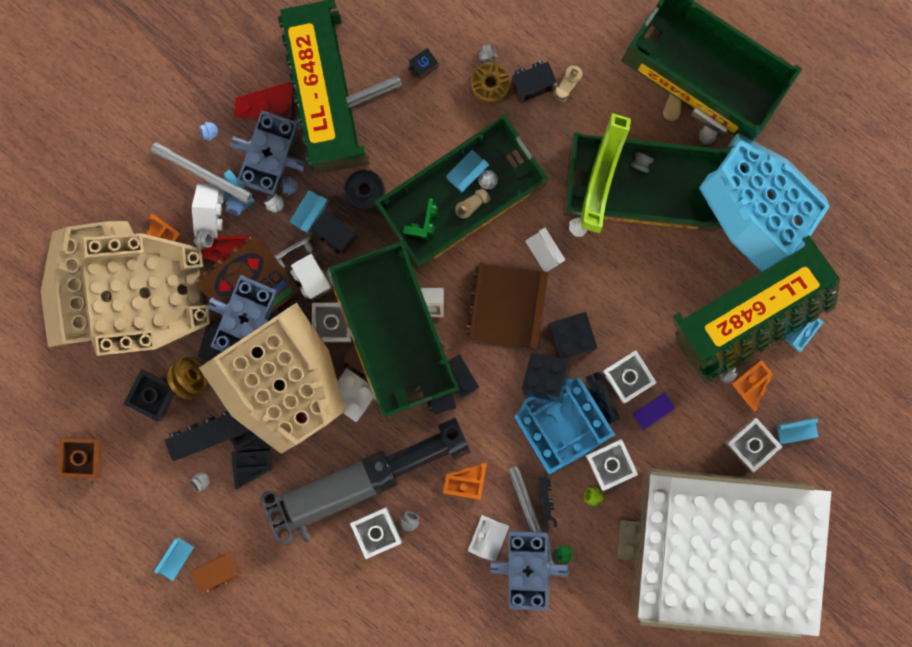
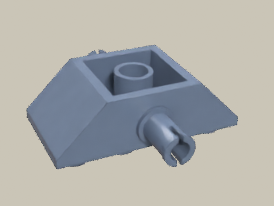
(270, 134)
(249, 299)
(527, 588)

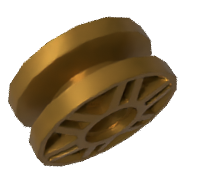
(493, 72)
(186, 378)

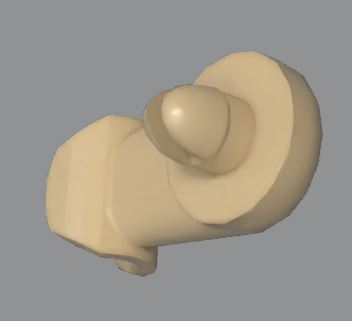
(569, 81)
(672, 108)
(470, 205)

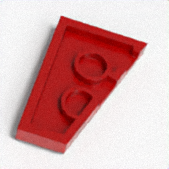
(274, 100)
(222, 246)

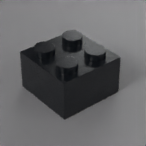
(533, 81)
(335, 232)
(572, 335)
(546, 377)
(150, 395)

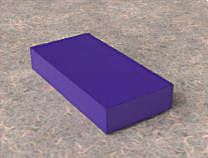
(653, 411)

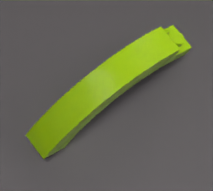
(603, 171)

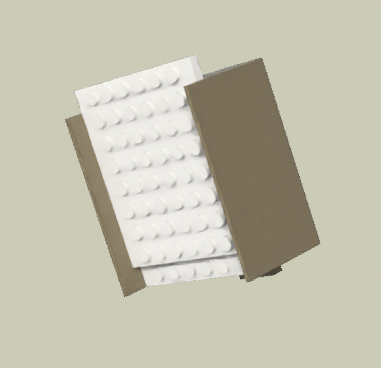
(727, 554)

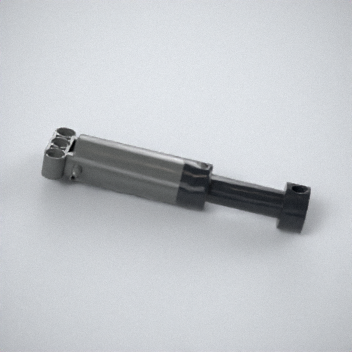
(356, 483)

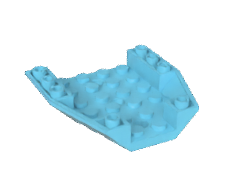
(752, 221)

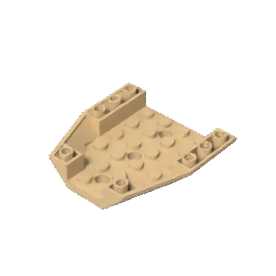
(125, 266)
(64, 285)
(290, 354)

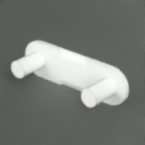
(305, 242)

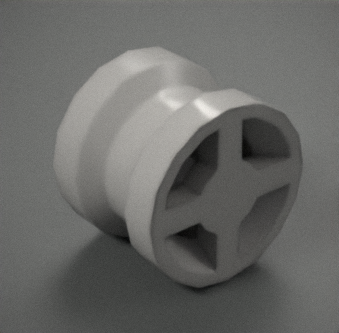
(641, 162)

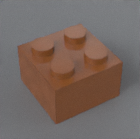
(80, 457)
(211, 574)

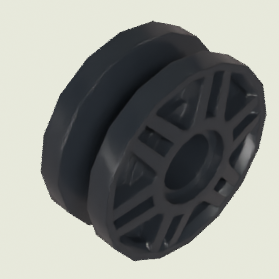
(359, 179)

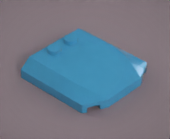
(565, 429)

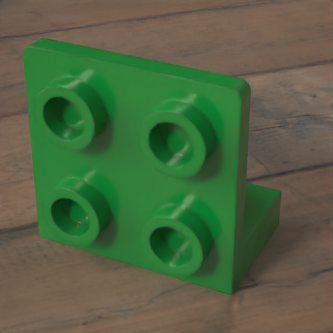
(415, 231)

